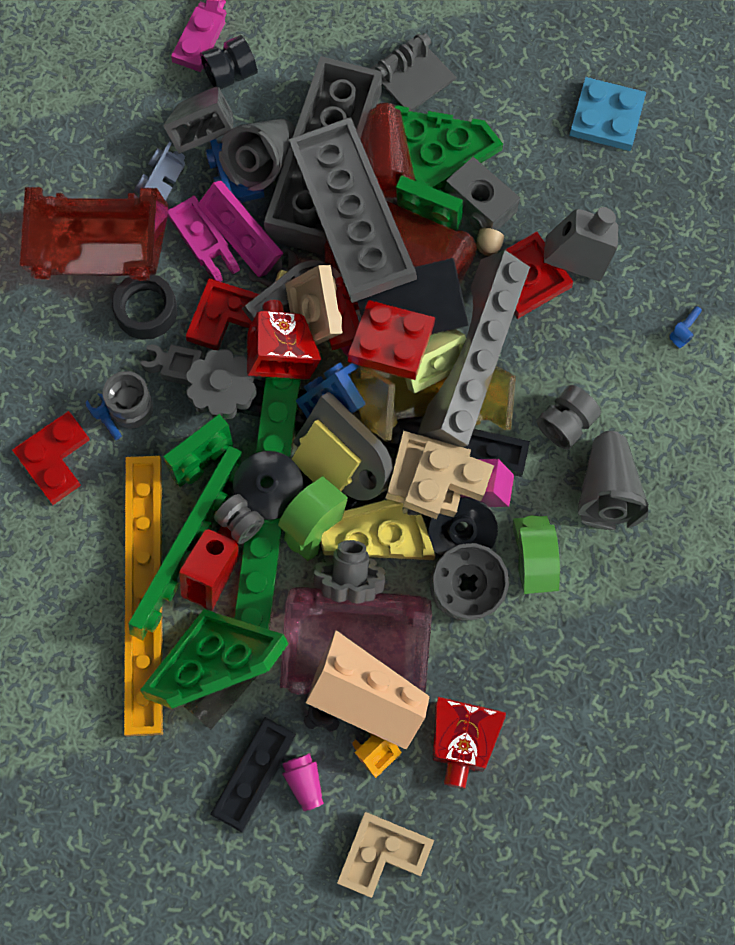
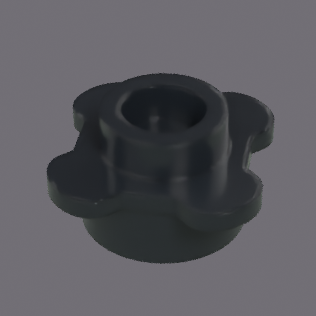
(315, 720)

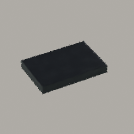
(433, 294)

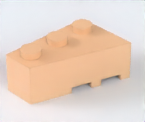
(367, 693)

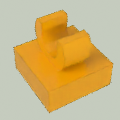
(376, 754)

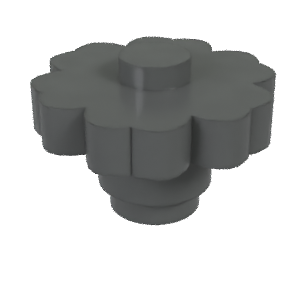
(220, 384)
(349, 574)

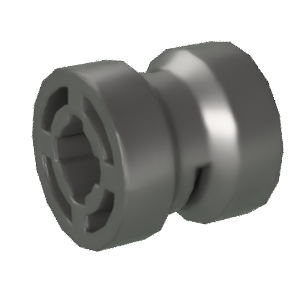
(239, 519)

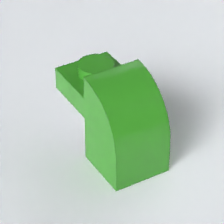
(311, 515)
(537, 554)

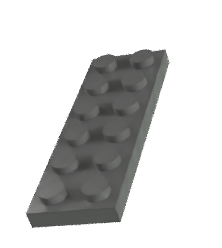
(352, 210)

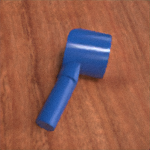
(681, 333)
(103, 414)

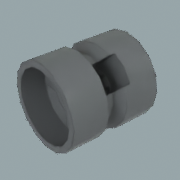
(128, 399)
(567, 418)

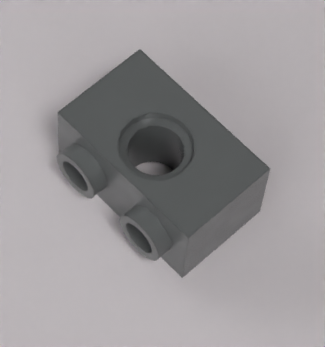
(477, 181)

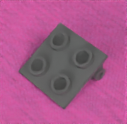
(414, 72)

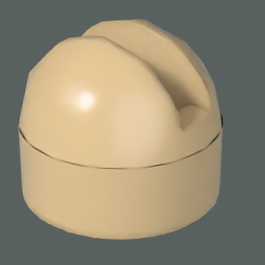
(489, 241)

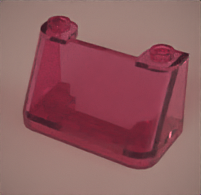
(388, 628)

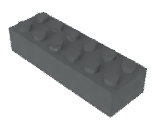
(335, 94)

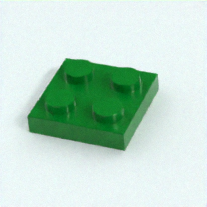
(429, 203)
(199, 451)

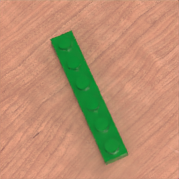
(164, 583)

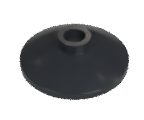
(268, 501)
(480, 528)

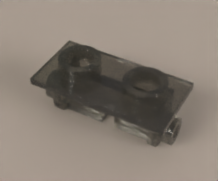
(215, 705)

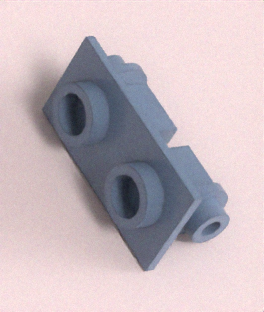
(165, 165)

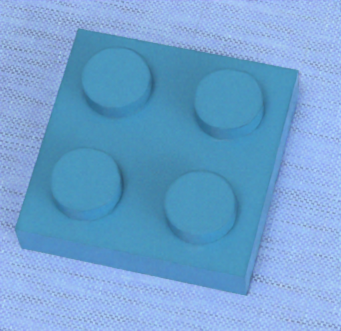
(608, 114)

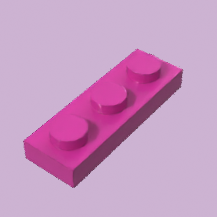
(240, 229)

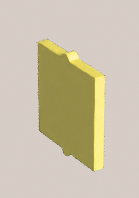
(326, 456)

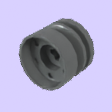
(489, 585)

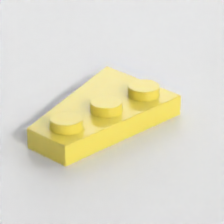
(383, 531)

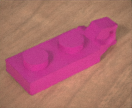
(200, 34)

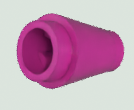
(304, 781)

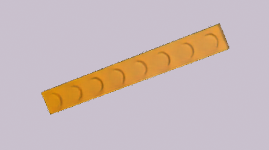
(142, 563)

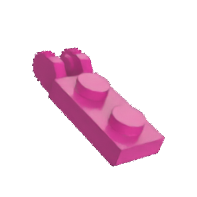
(202, 237)

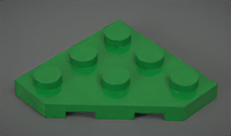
(445, 144)
(212, 657)

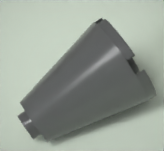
(256, 152)
(612, 485)

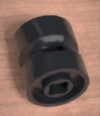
(230, 62)

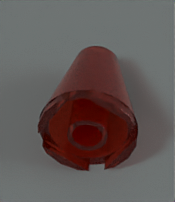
(387, 147)

